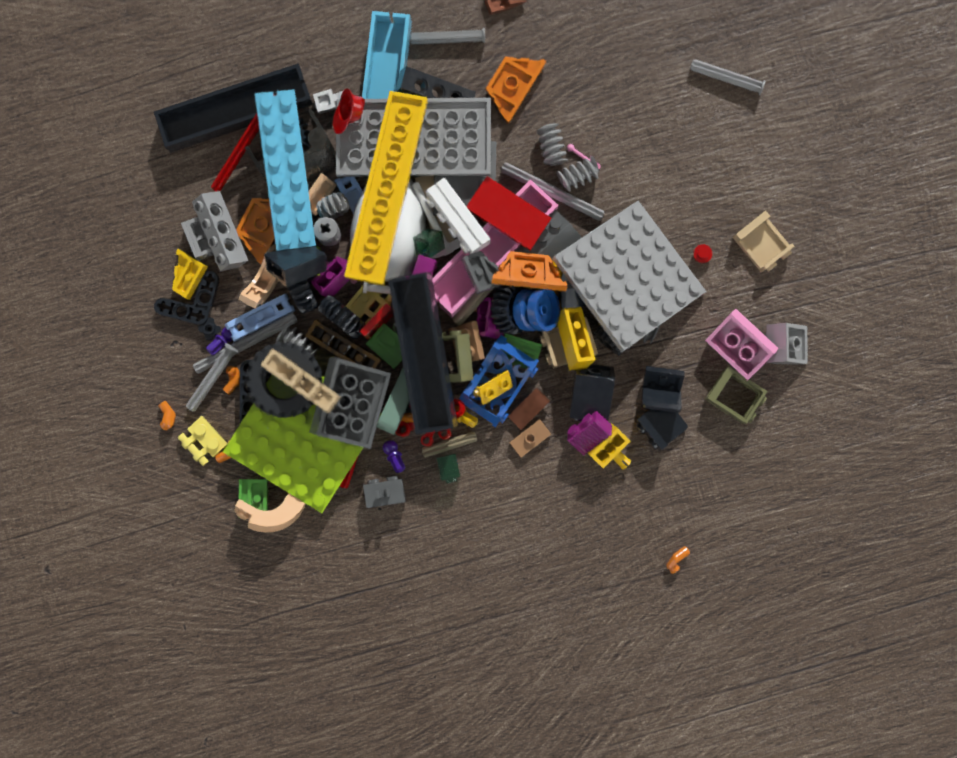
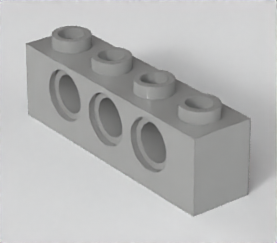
(219, 231)

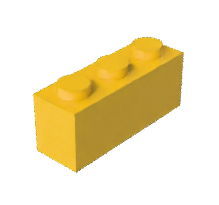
(575, 338)

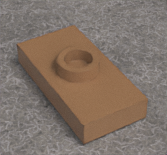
(530, 438)

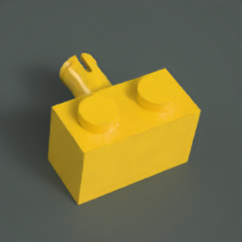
(611, 449)

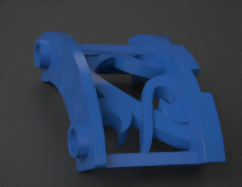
(494, 355)

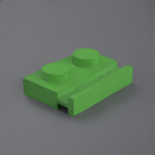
(386, 345)
(528, 347)
(254, 493)

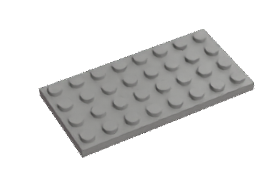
(451, 141)

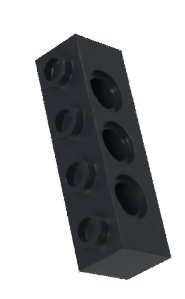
(409, 77)

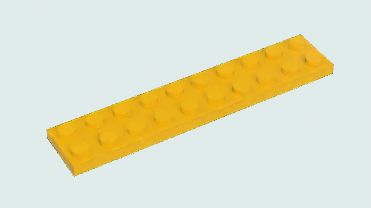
(386, 188)

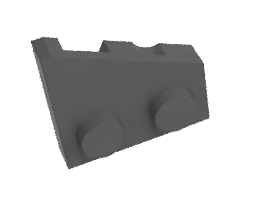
(480, 271)

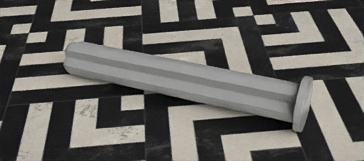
(448, 37)
(728, 76)
(211, 377)

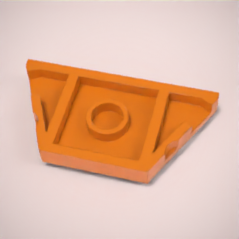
(513, 83)
(257, 228)
(529, 271)

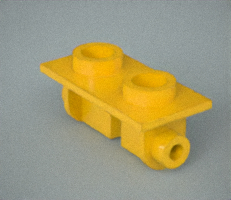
(494, 387)

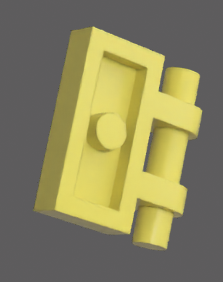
(362, 303)
(206, 436)

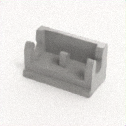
(197, 239)

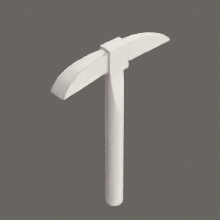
(449, 247)

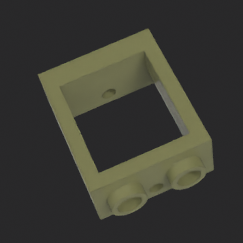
(463, 352)
(750, 413)

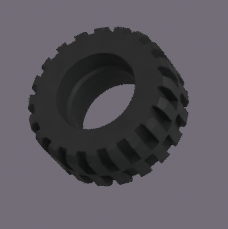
(257, 381)

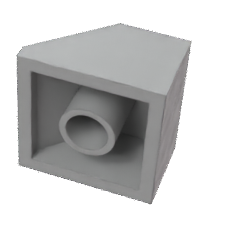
(790, 340)

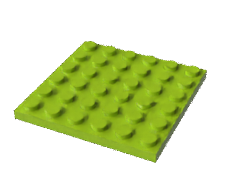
(290, 455)

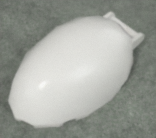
(403, 253)

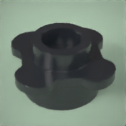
(214, 329)

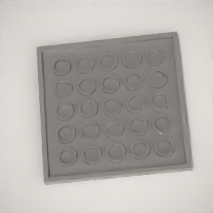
(629, 275)

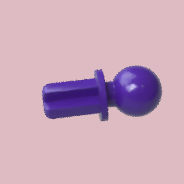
(219, 342)
(390, 448)

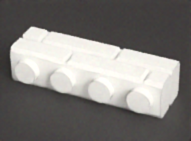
(457, 216)

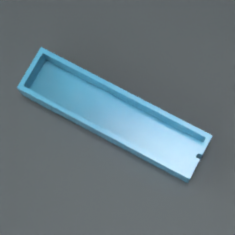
(386, 53)
(285, 170)

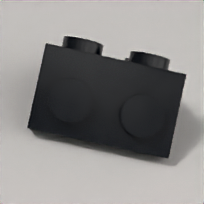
(662, 389)
(661, 427)

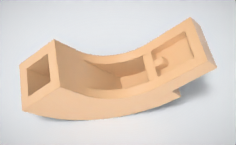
(261, 286)
(271, 520)

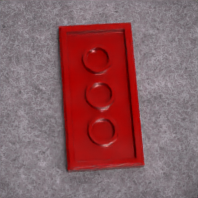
(508, 213)

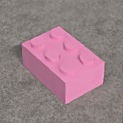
(742, 344)

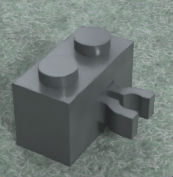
(384, 493)

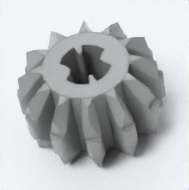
(333, 206)

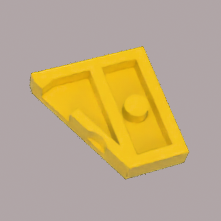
(187, 274)

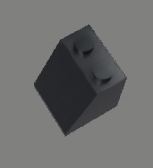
(592, 391)

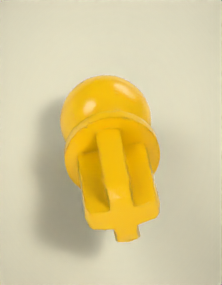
(467, 418)

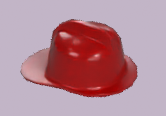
(348, 111)

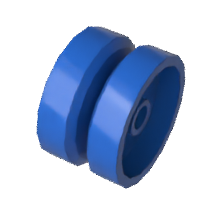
(536, 309)

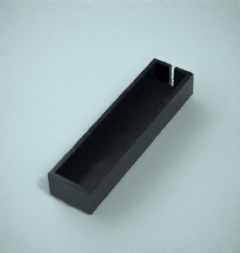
(225, 109)
(423, 353)

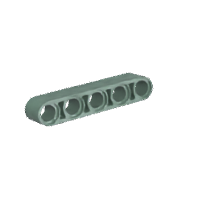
(395, 406)

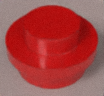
(702, 253)

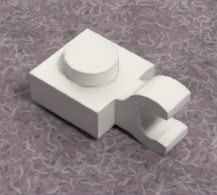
(326, 100)

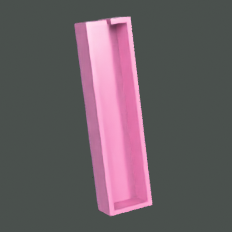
(453, 284)

